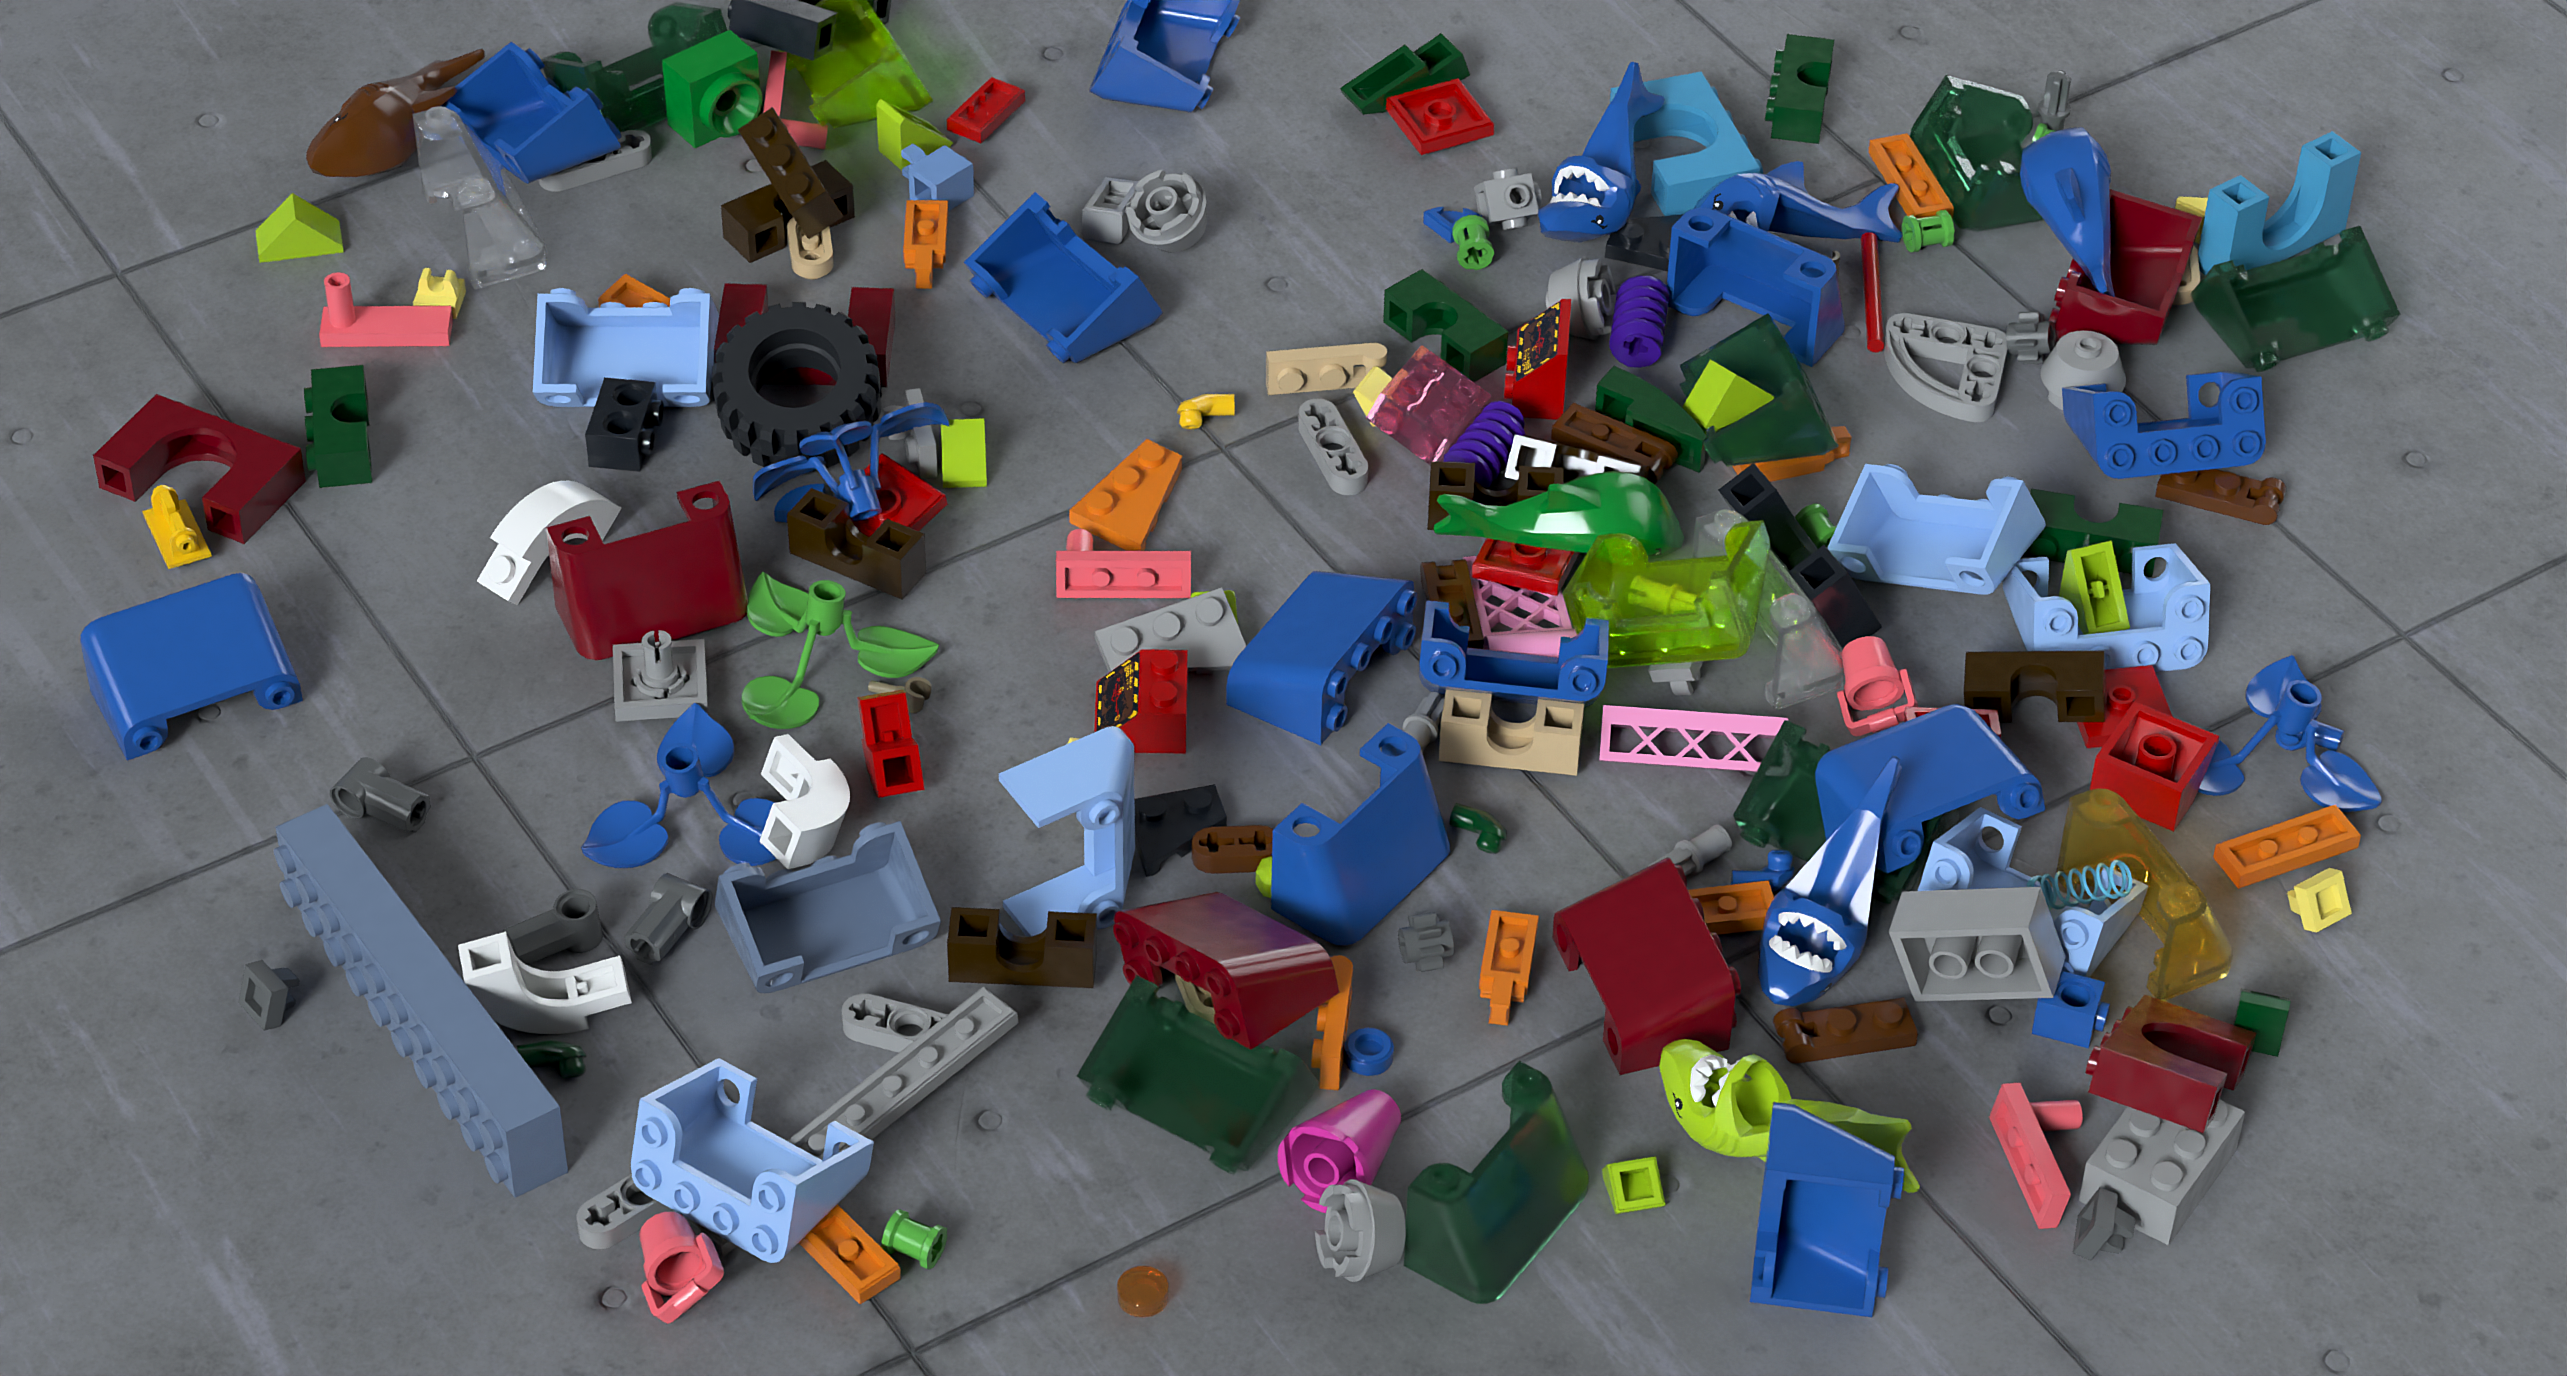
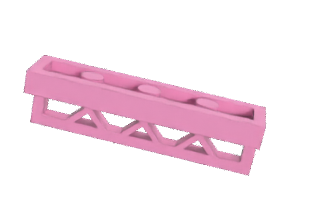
(1684, 723)

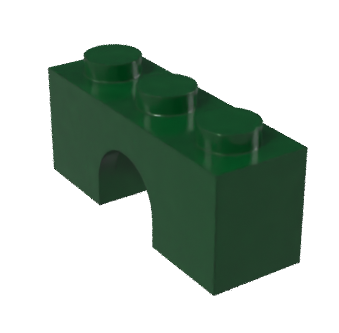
(1799, 88)
(1427, 307)
(338, 426)
(2067, 530)

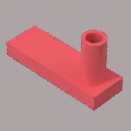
(804, 133)
(379, 325)
(1120, 573)
(2020, 1132)

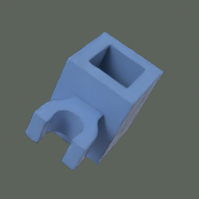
(938, 175)

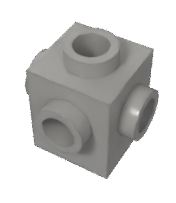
(1508, 199)

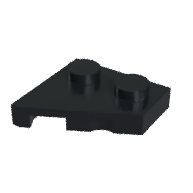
(1643, 242)
(1170, 820)

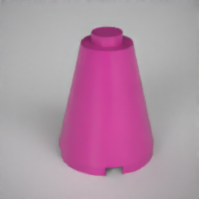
(1339, 1145)

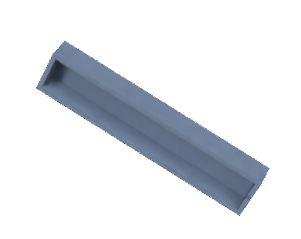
(421, 1002)

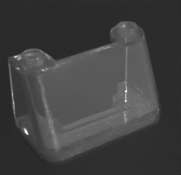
(497, 225)
(1807, 654)

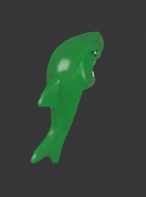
(1572, 515)

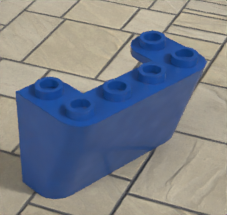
(528, 118)
(1759, 271)
(2209, 439)
(1314, 645)
(1372, 860)

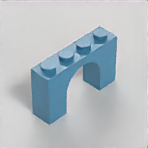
(1695, 113)
(2311, 214)

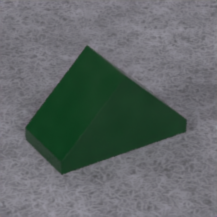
(2265, 1016)

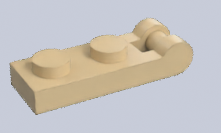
(1321, 367)

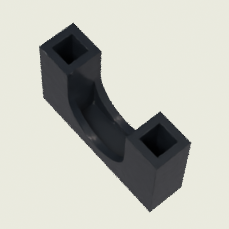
(791, 24)
(1812, 568)

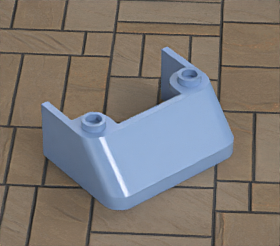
(1098, 784)

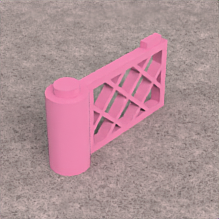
(1526, 635)

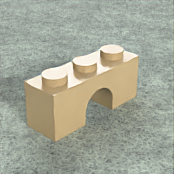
(1479, 737)

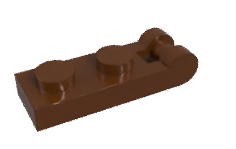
(1607, 436)
(2225, 494)
(1454, 586)
(1845, 1030)

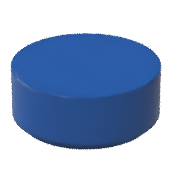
(1368, 1051)

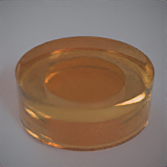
(1142, 1291)

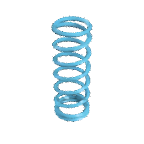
(2050, 896)

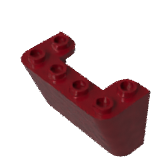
(2146, 264)
(660, 580)
(1251, 965)
(1650, 965)

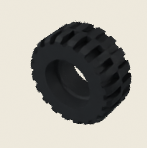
(785, 341)

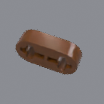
(1234, 848)

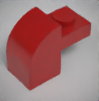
(888, 744)

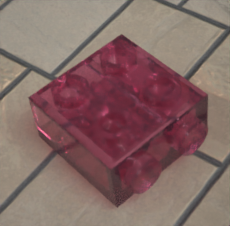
(1427, 406)

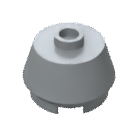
(1168, 211)
(1590, 292)
(2082, 360)
(1361, 1230)

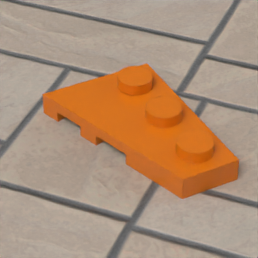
(1128, 500)

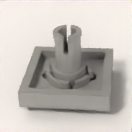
(659, 671)

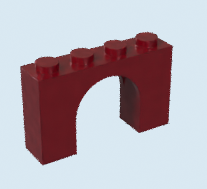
(868, 307)
(171, 434)
(2169, 1062)

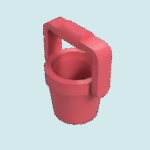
(1872, 684)
(676, 1265)

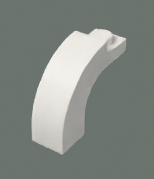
(524, 533)
(815, 807)
(537, 998)

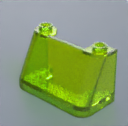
(859, 69)
(1672, 606)

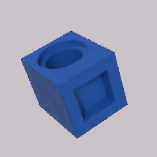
(2072, 1011)

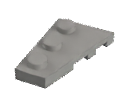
(1197, 624)

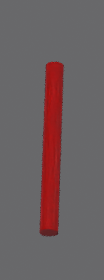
(1872, 292)

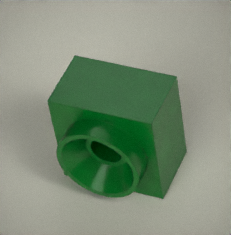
(712, 89)

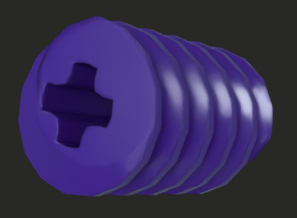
(1639, 321)
(1488, 441)

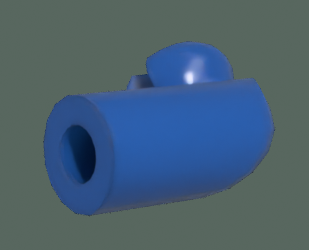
(2325, 736)
(1777, 871)

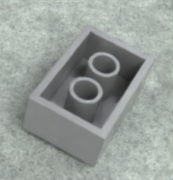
(1977, 944)
(2161, 1167)

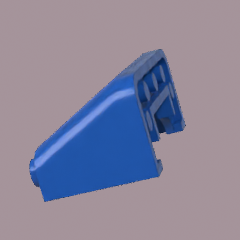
(1163, 52)
(1060, 284)
(183, 657)
(1512, 677)
(1945, 764)
(1821, 1216)

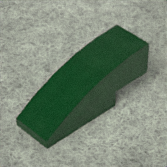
(1404, 72)
(1651, 411)

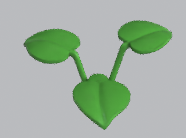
(781, 609)

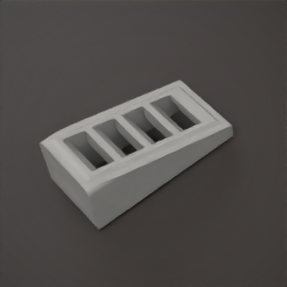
(1105, 212)

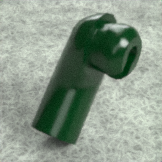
(1482, 823)
(555, 1052)

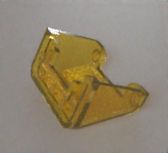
(2107, 829)

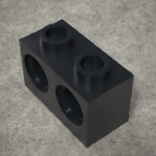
(623, 424)

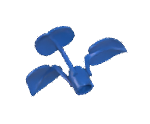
(854, 485)
(2293, 705)
(690, 751)

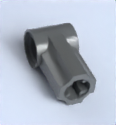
(372, 791)
(671, 910)
(569, 926)

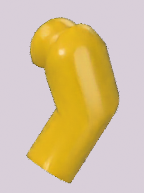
(1204, 405)

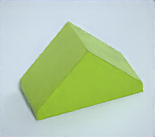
(901, 129)
(298, 231)
(1723, 397)
(964, 453)
(2095, 588)

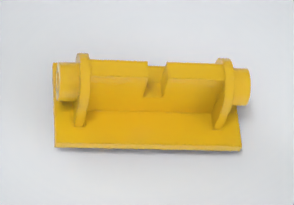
(175, 528)

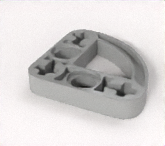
(1985, 354)

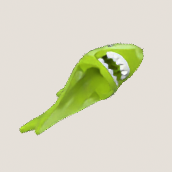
(1735, 1112)

